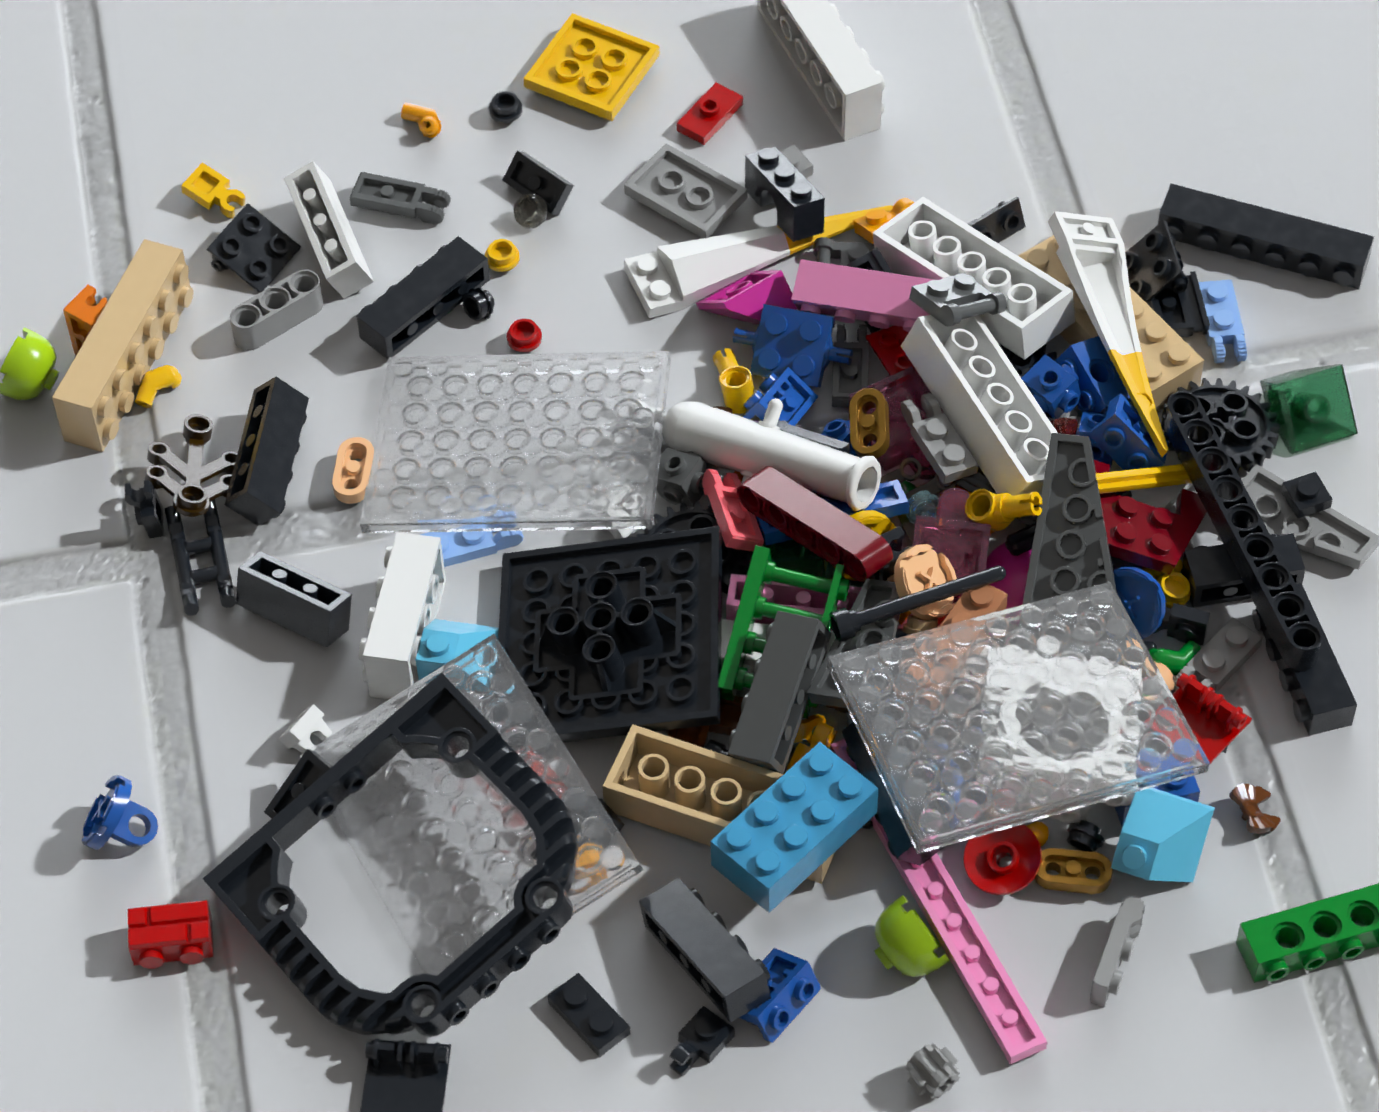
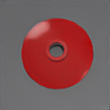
(985, 852)

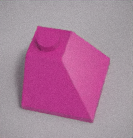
(746, 296)

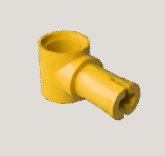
(734, 381)
(1001, 508)

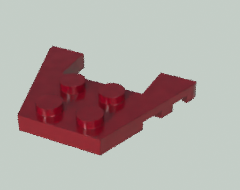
(1148, 533)

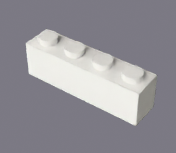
(328, 230)

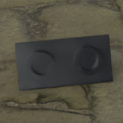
(1001, 221)

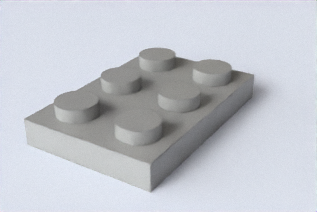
(686, 191)

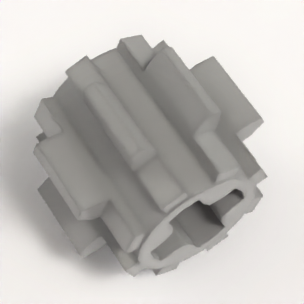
(932, 1070)

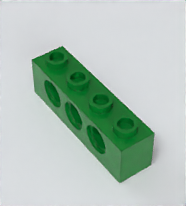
(1297, 926)

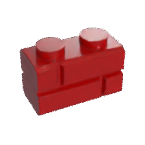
(170, 933)

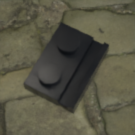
(1184, 310)

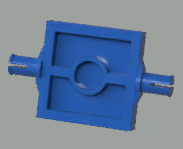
(792, 341)

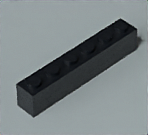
(1266, 236)

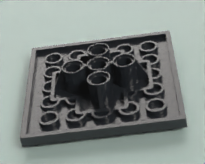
(618, 631)

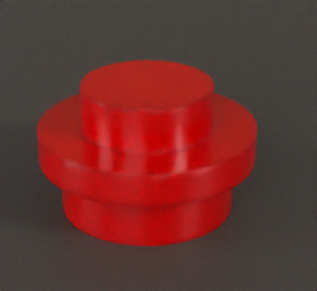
(524, 335)

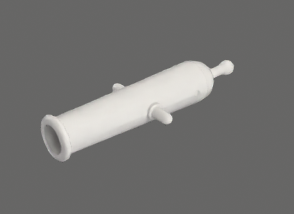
(751, 445)

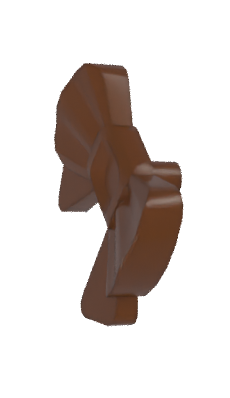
(1248, 798)

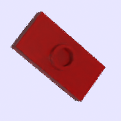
(709, 113)

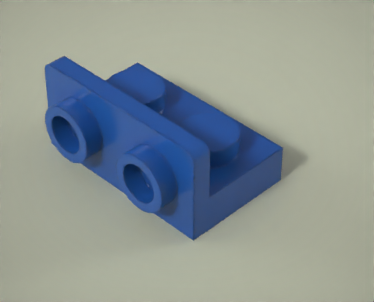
(786, 387)
(1126, 437)
(790, 990)

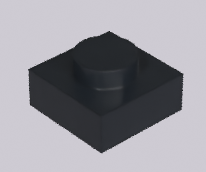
(1306, 495)

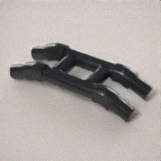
(182, 549)

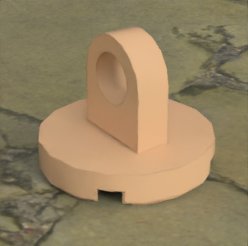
(919, 570)

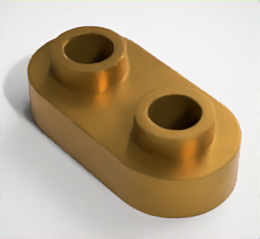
(869, 426)
(1072, 870)

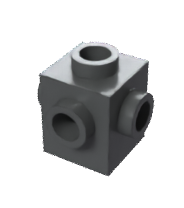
(681, 477)

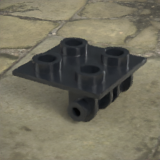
(252, 248)
(1155, 264)
(405, 1076)

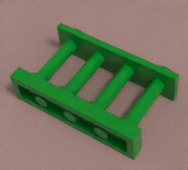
(754, 606)

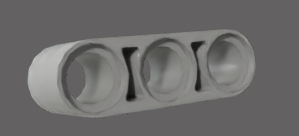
(276, 309)

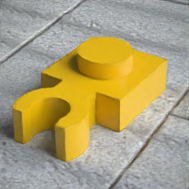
(211, 188)

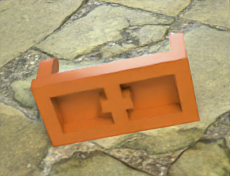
(82, 315)

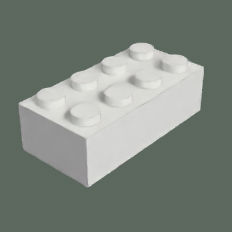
(405, 606)

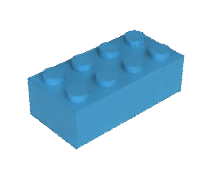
(794, 827)

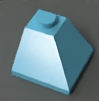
(445, 641)
(1162, 837)

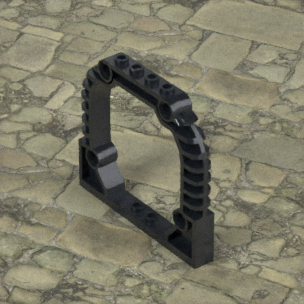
(430, 725)

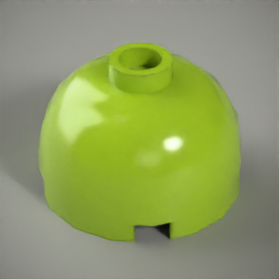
(28, 367)
(906, 941)

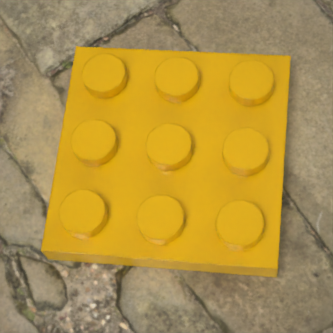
(591, 66)

